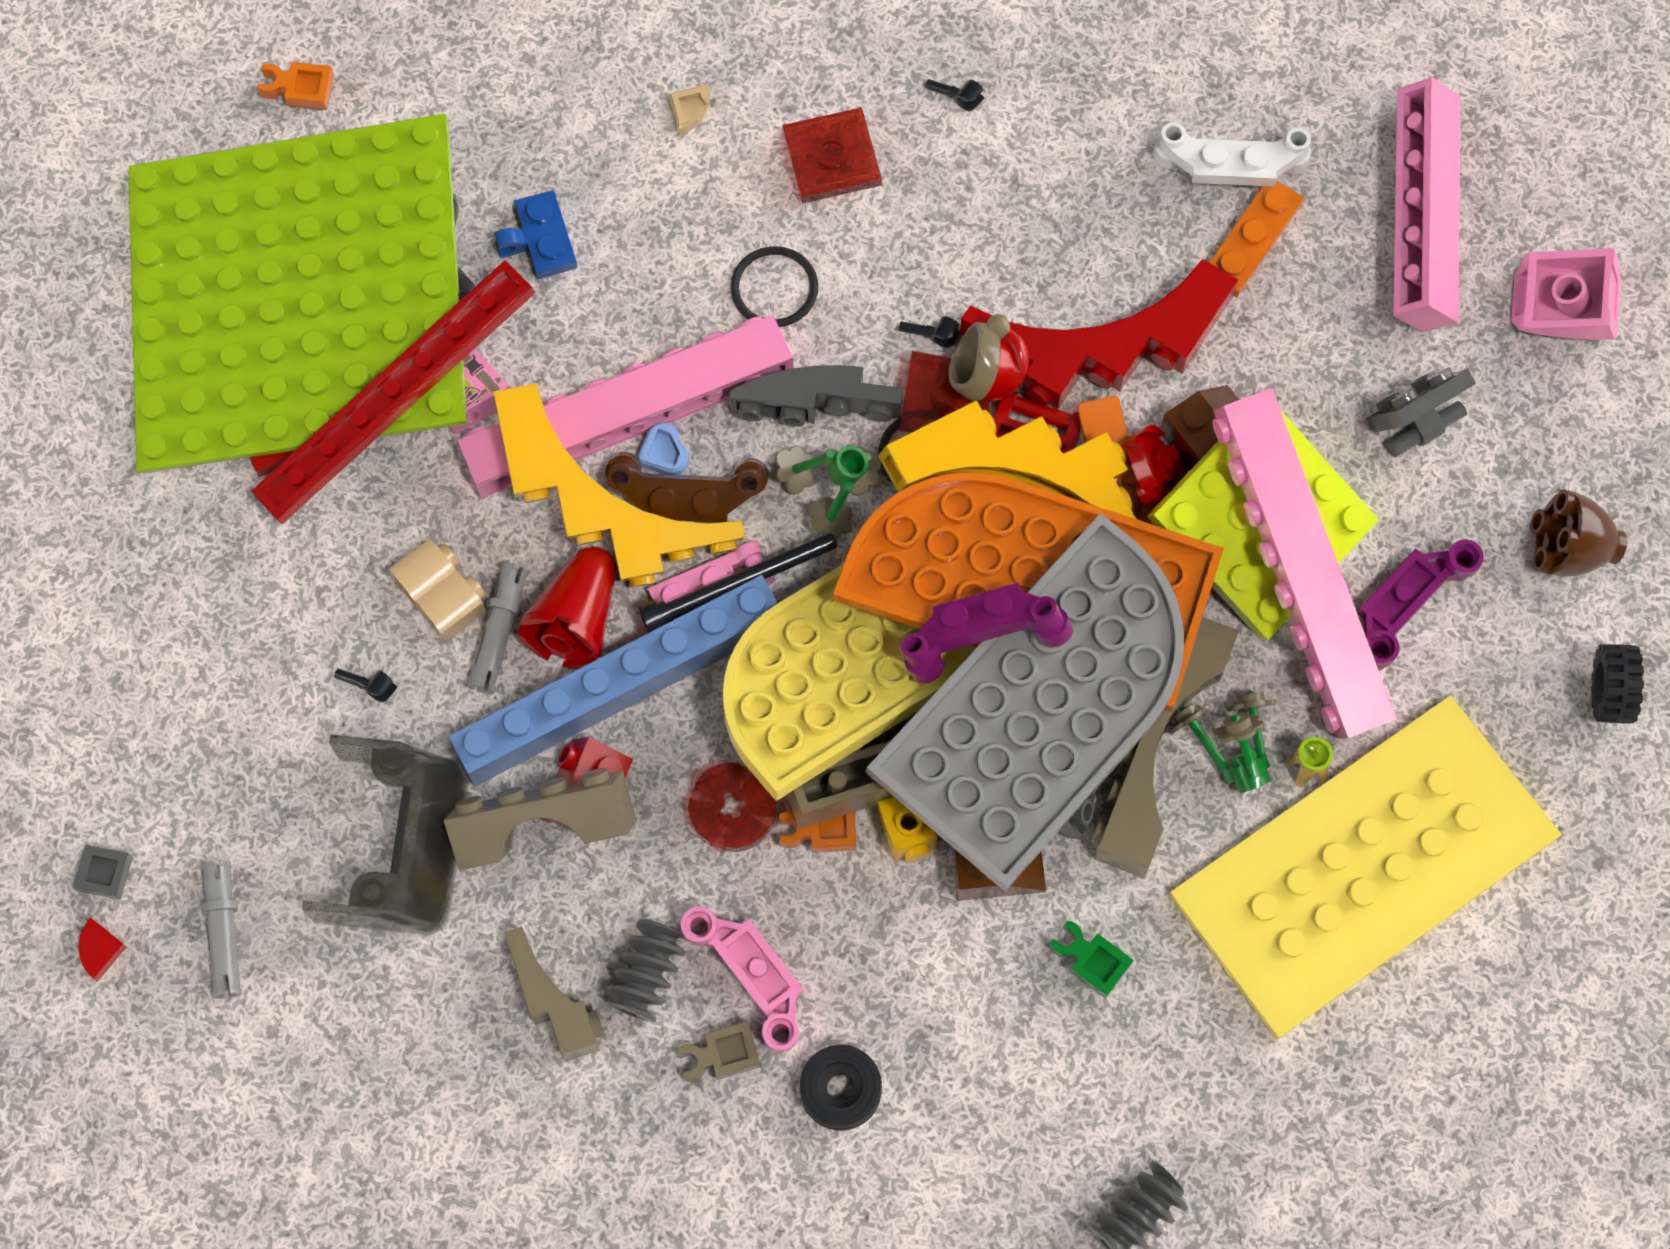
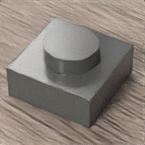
(103, 872)

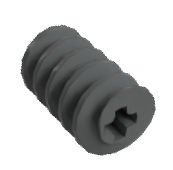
(645, 969)
(1141, 1210)

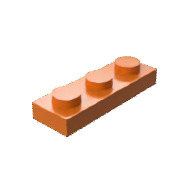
(1257, 232)

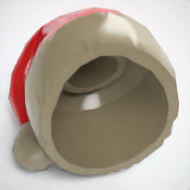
(989, 361)

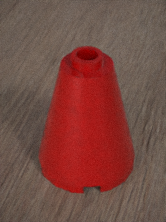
(572, 610)

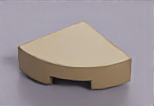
(689, 107)

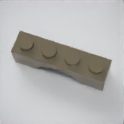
(592, 807)

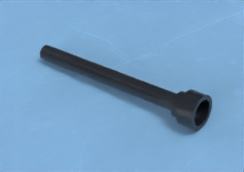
(660, 613)

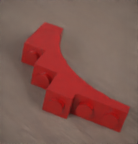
(1111, 352)

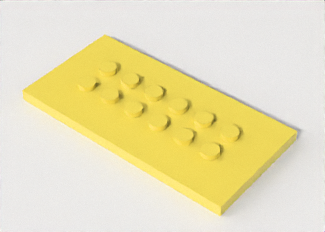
(1364, 866)

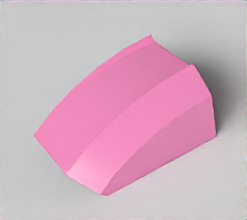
(1568, 294)

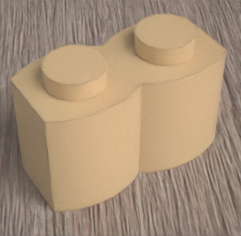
(439, 589)

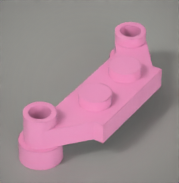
(754, 967)

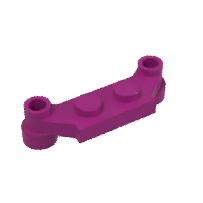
(1409, 591)
(982, 619)

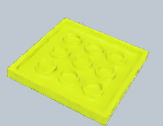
(1212, 510)

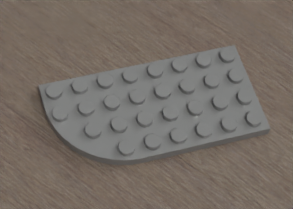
(1038, 727)

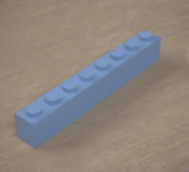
(610, 683)

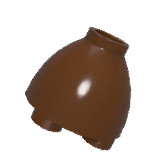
(1575, 536)

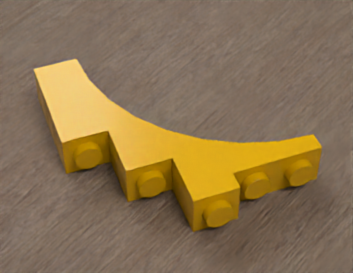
(1028, 454)
(637, 537)

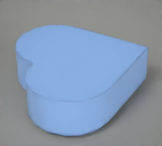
(662, 451)

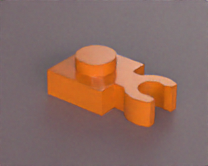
(302, 86)
(827, 836)

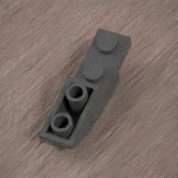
(798, 392)

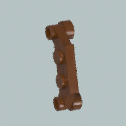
(686, 495)

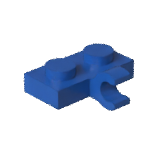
(541, 234)

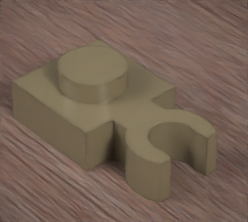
(727, 1050)

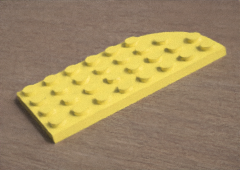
(818, 685)

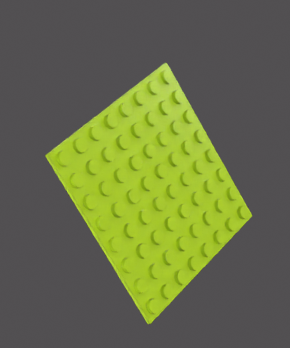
(286, 287)

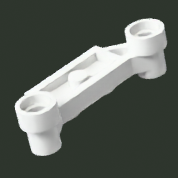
(1232, 160)

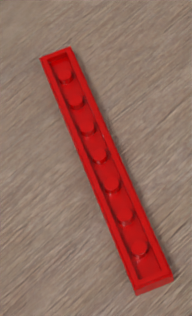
(393, 392)

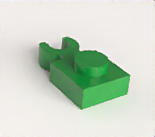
(1097, 962)

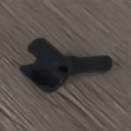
(967, 97)
(943, 334)
(379, 687)

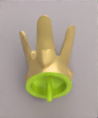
(1313, 757)

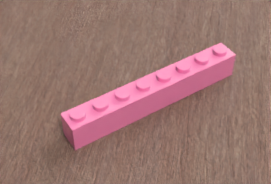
(640, 397)
(1303, 565)

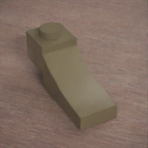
(572, 1023)

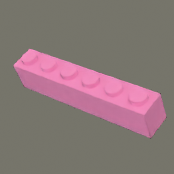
(1427, 205)

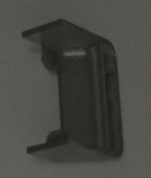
(423, 865)

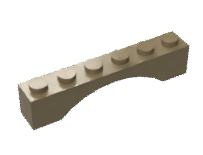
(1135, 824)

